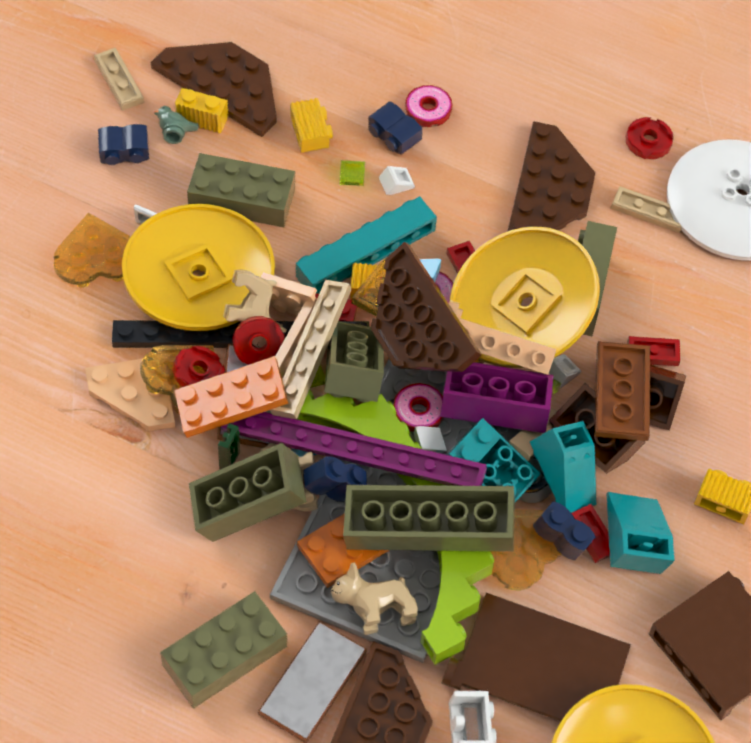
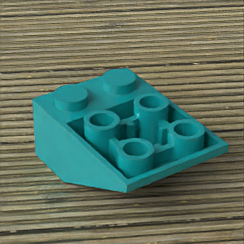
(502, 460)
(568, 464)
(638, 534)

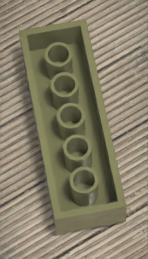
(429, 518)

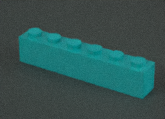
(367, 245)

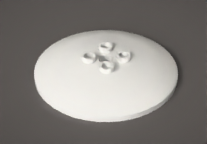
(706, 197)

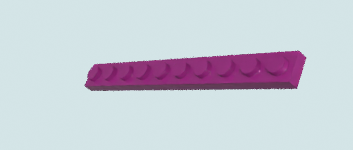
(362, 450)

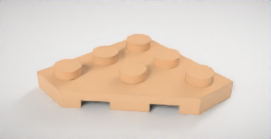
(126, 393)

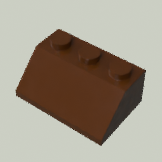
(664, 395)
(608, 451)

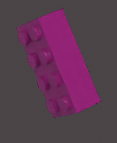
(499, 396)

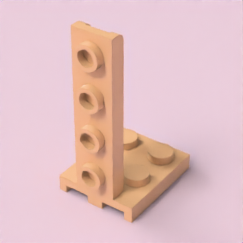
(295, 299)
(507, 346)

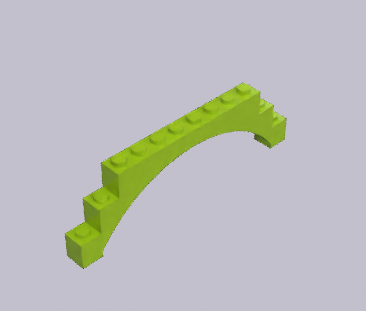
(458, 569)

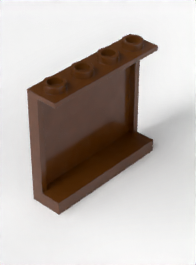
(711, 642)

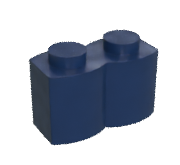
(394, 128)
(123, 144)
(332, 476)
(559, 527)

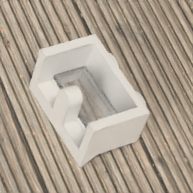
(471, 717)

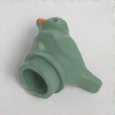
(173, 125)

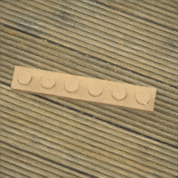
(312, 346)

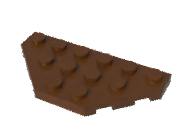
(226, 73)
(552, 183)
(417, 321)
(384, 703)

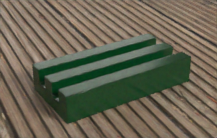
(229, 446)

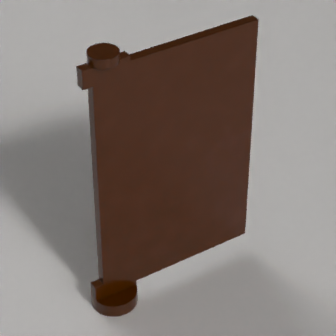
(535, 659)

